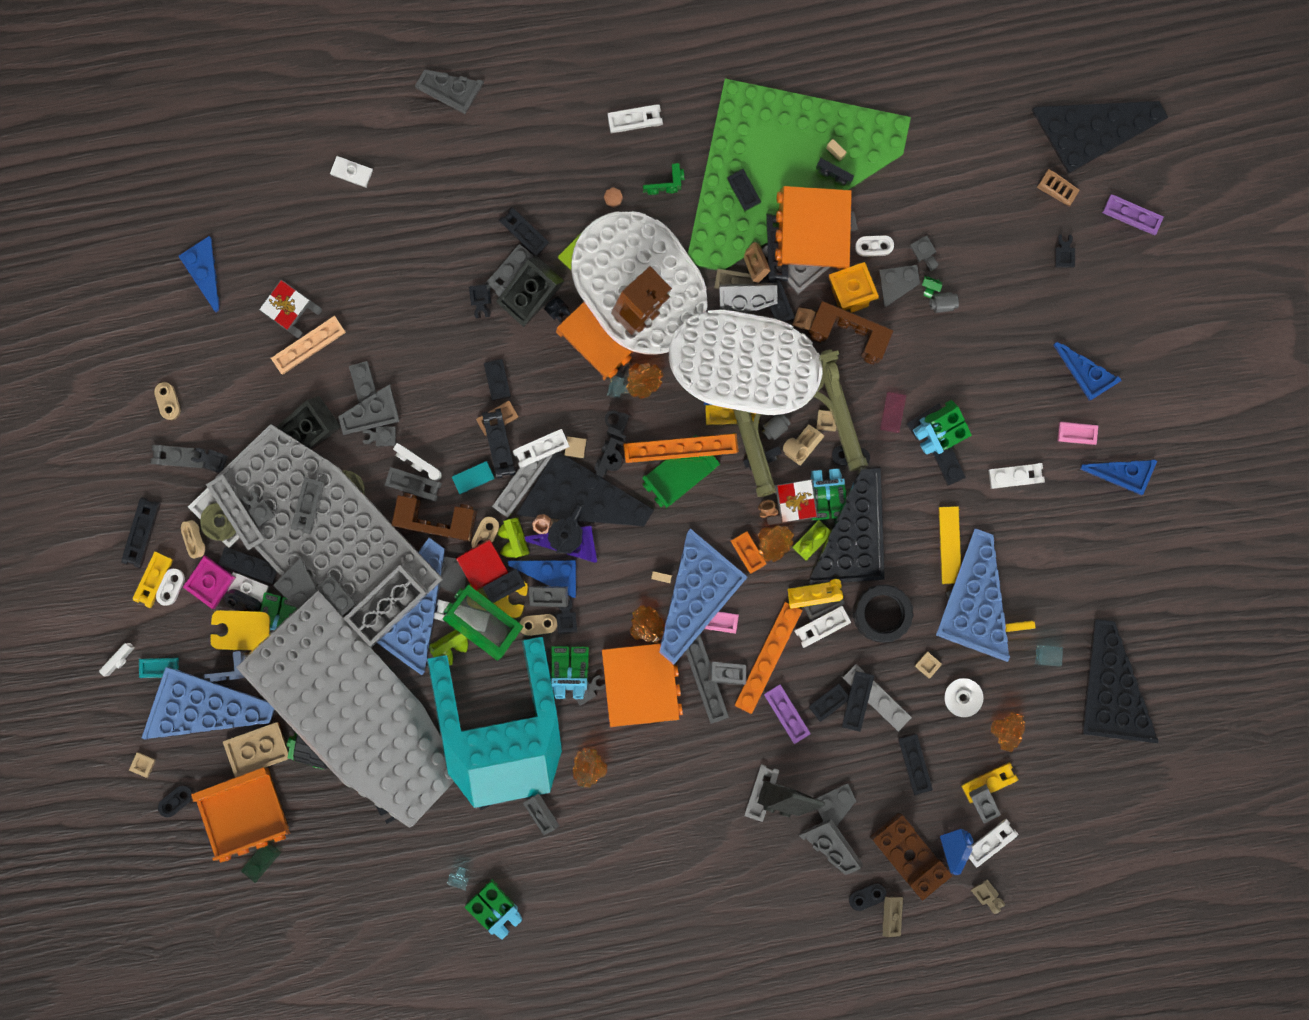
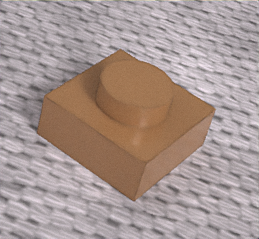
(804, 318)

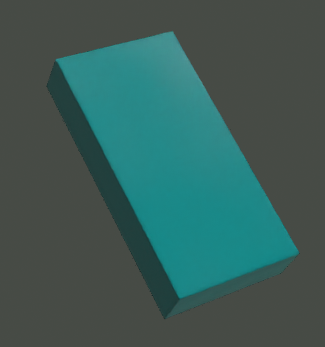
(473, 477)
(156, 666)

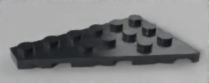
(1092, 130)
(1112, 693)

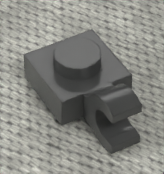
(924, 250)

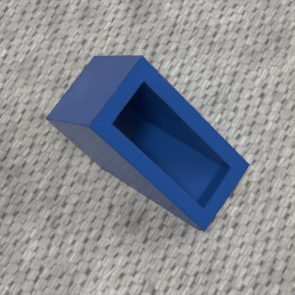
(957, 849)

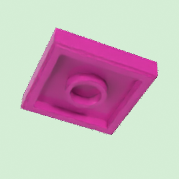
(209, 582)

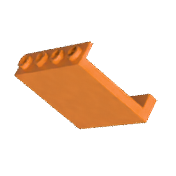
(813, 227)
(593, 342)
(640, 686)
(242, 814)

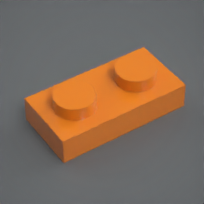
(748, 552)

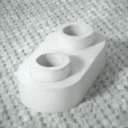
(873, 244)
(170, 586)

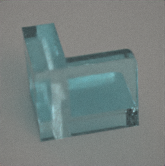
(1049, 655)

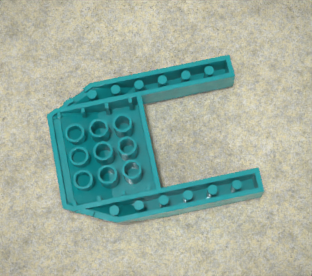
(503, 758)

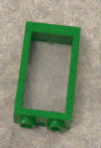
(482, 622)

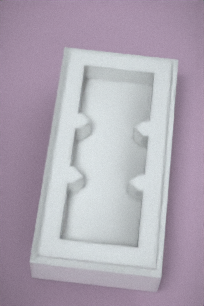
(351, 171)
(249, 586)
(117, 659)

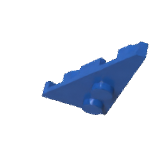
(200, 264)
(1090, 377)
(1129, 475)
(550, 572)

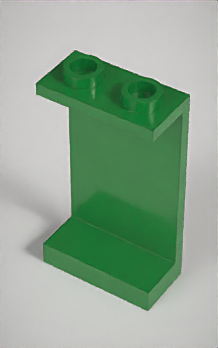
(677, 477)

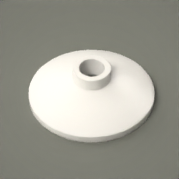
(973, 700)

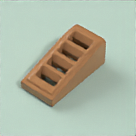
(1055, 193)

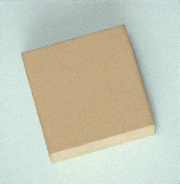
(836, 150)
(825, 421)
(576, 448)
(661, 577)
(928, 665)
(142, 764)

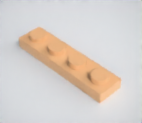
(308, 345)

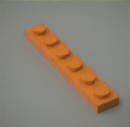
(681, 448)
(768, 658)

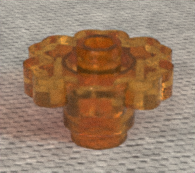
(644, 380)
(775, 542)
(647, 624)
(1009, 731)
(588, 767)

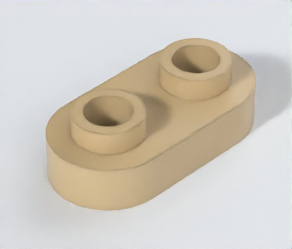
(167, 400)
(484, 534)
(192, 539)
(538, 624)

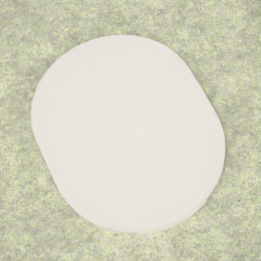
(614, 254)
(745, 362)

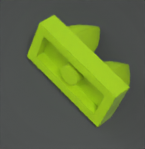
(812, 540)
(517, 546)
(444, 645)

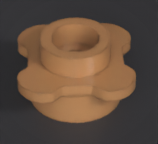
(768, 508)

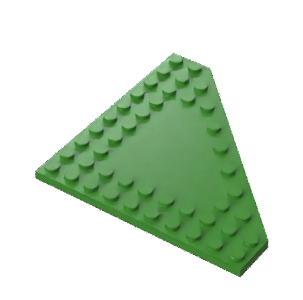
(779, 144)

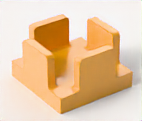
(853, 287)

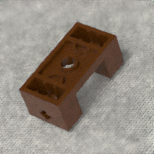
(641, 301)
(878, 335)
(407, 513)
(924, 871)

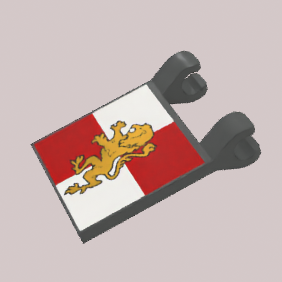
(286, 307)
(795, 502)

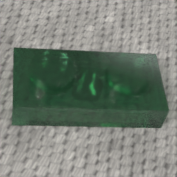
(260, 862)

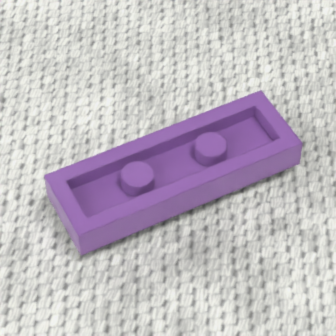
(1133, 214)
(787, 714)

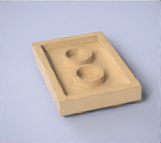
(256, 749)

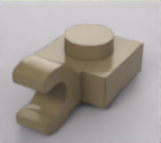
(987, 894)

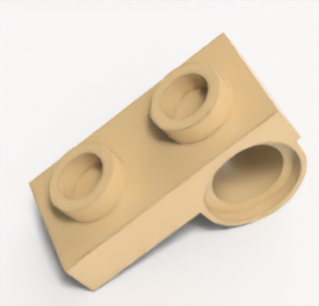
(800, 448)

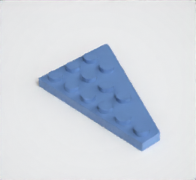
(700, 591)
(975, 605)
(412, 634)
(197, 705)

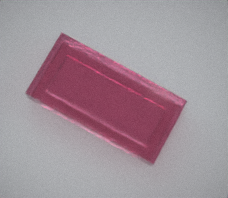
(893, 412)

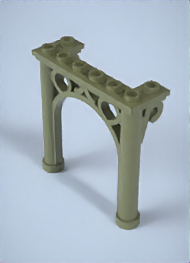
(841, 416)

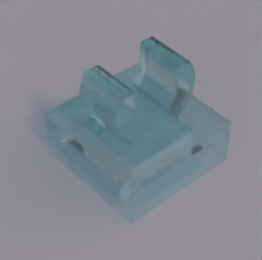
(616, 387)
(458, 880)

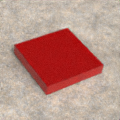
(482, 565)

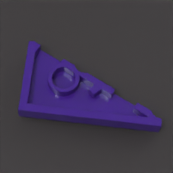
(584, 551)

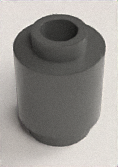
(944, 302)
(775, 426)

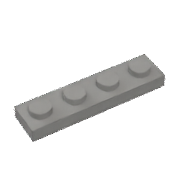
(519, 486)
(235, 512)
(882, 702)

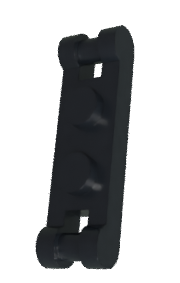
(772, 245)
(498, 443)
(140, 532)

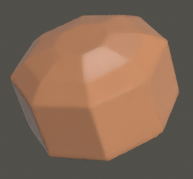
(613, 197)
(542, 524)

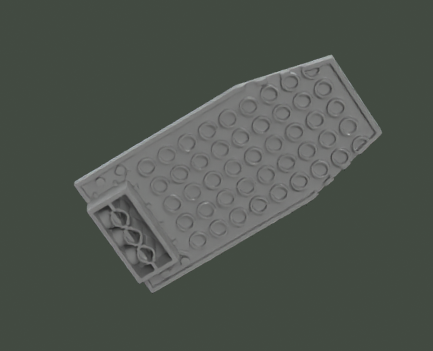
(347, 535)
(350, 710)

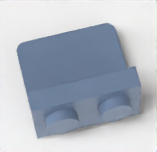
(238, 657)

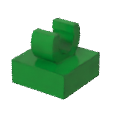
(931, 284)

